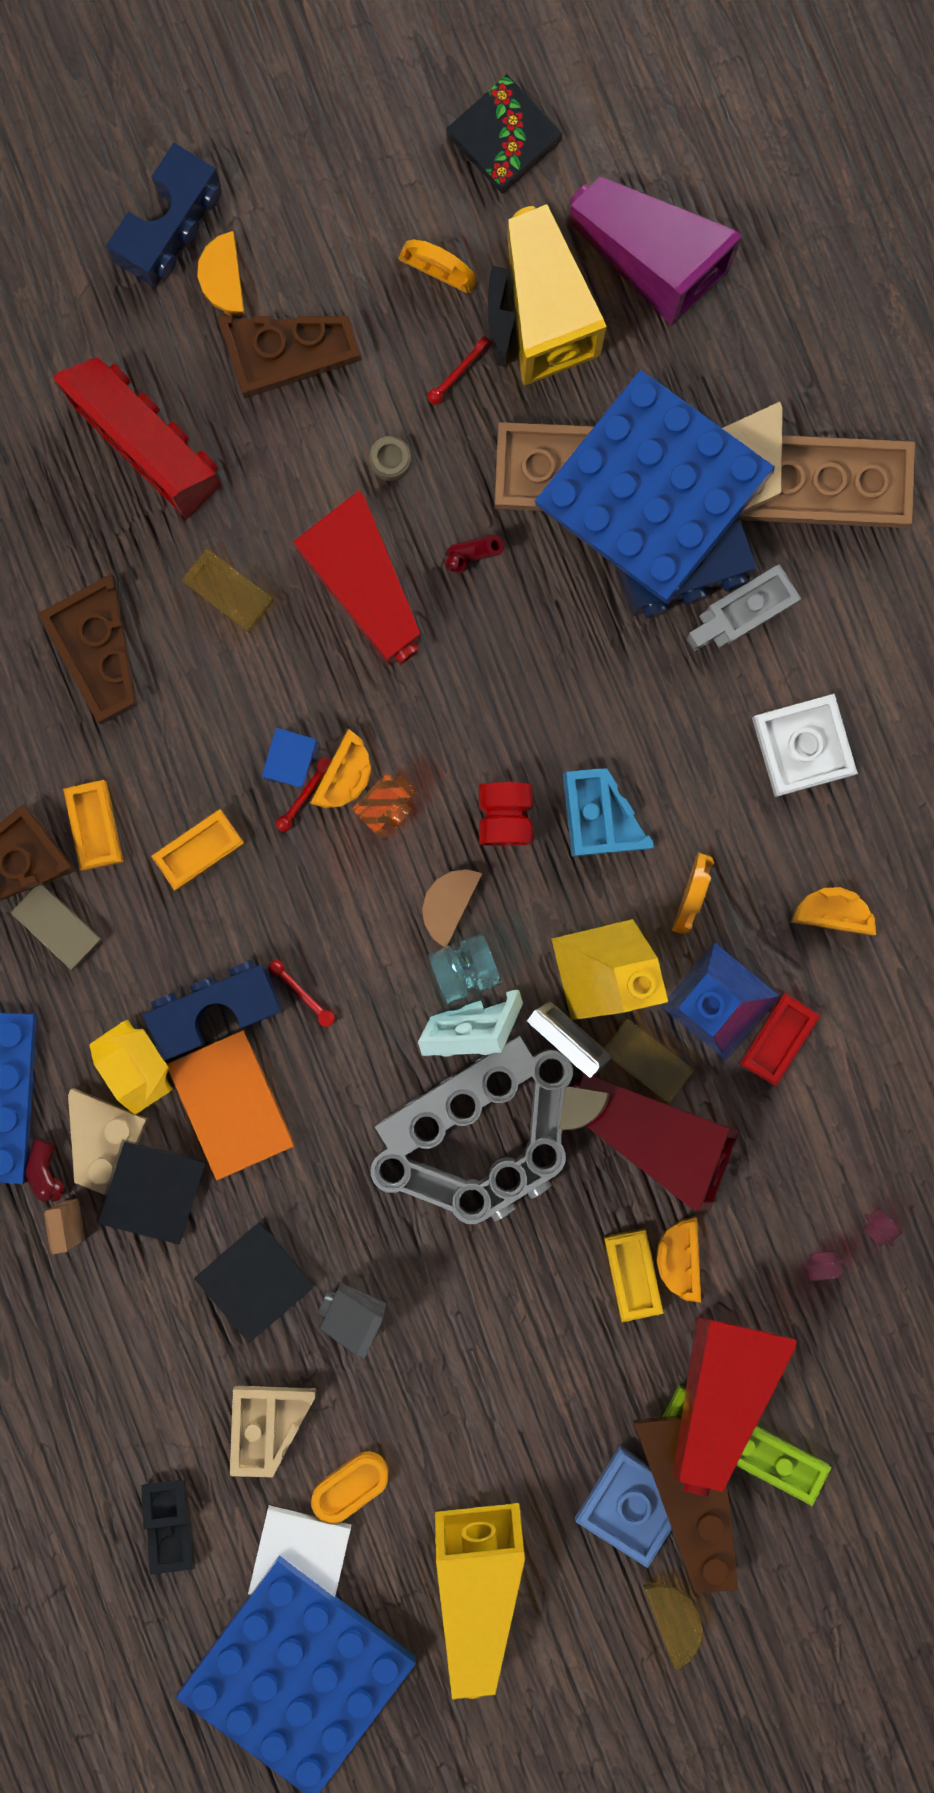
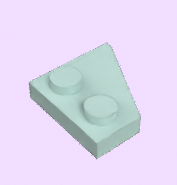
(471, 1028)

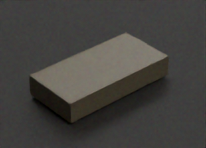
(56, 926)

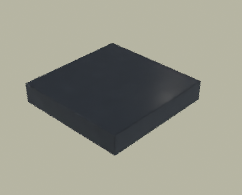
(150, 1192)
(254, 1281)

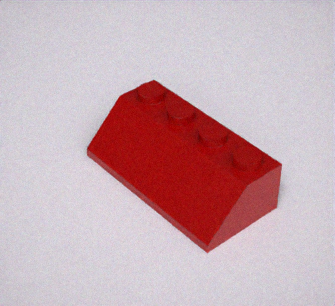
(139, 434)

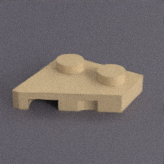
(97, 1135)
(265, 1426)

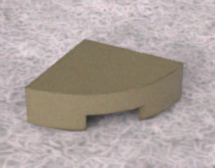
(581, 1107)

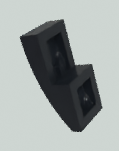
(500, 322)
(168, 1526)

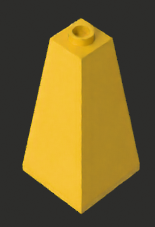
(552, 303)
(608, 971)
(479, 1583)

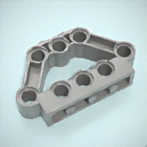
(446, 1189)

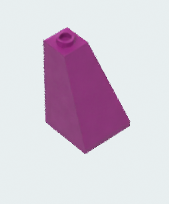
(654, 245)

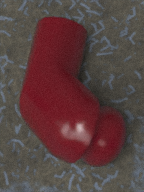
(471, 551)
(38, 1174)

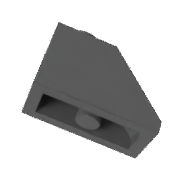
(352, 1318)

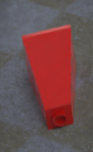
(725, 1395)

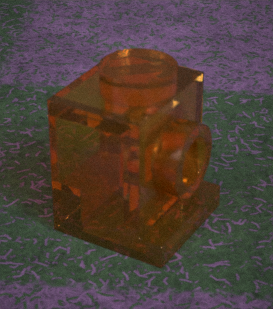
(385, 804)

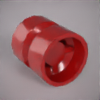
(505, 814)

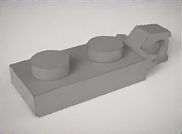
(745, 609)

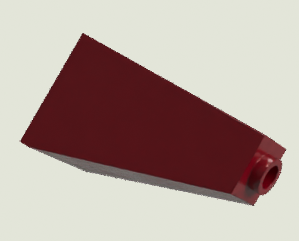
(664, 1141)

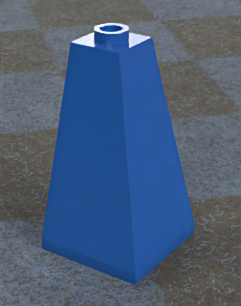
(720, 1001)

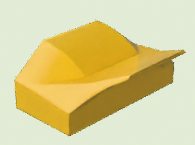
(131, 1067)

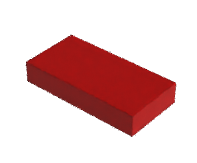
(779, 1039)

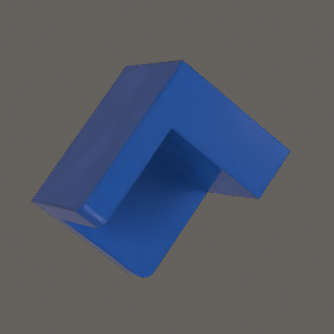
(290, 758)

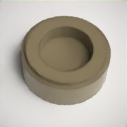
(390, 458)

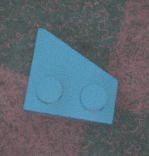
(599, 816)

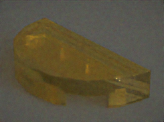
(677, 1621)

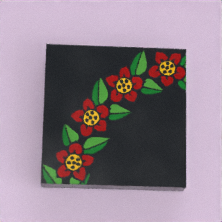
(504, 134)

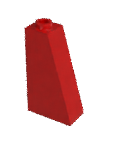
(358, 573)

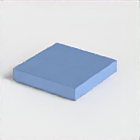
(627, 1508)

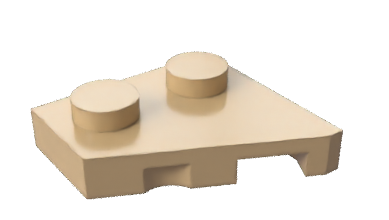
(764, 436)

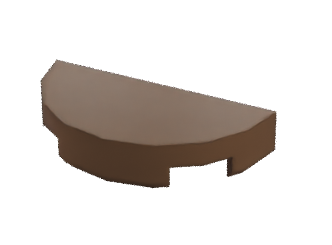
(447, 902)

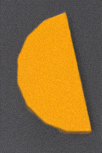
(438, 264)
(220, 275)
(345, 775)
(693, 894)
(835, 910)
(679, 1259)

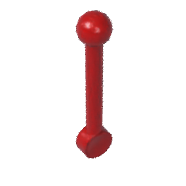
(435, 395)
(284, 823)
(325, 1017)

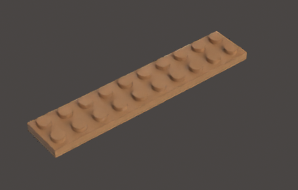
(820, 476)

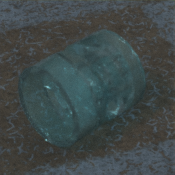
(449, 966)

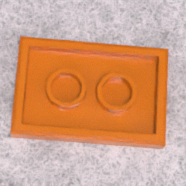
(230, 1105)

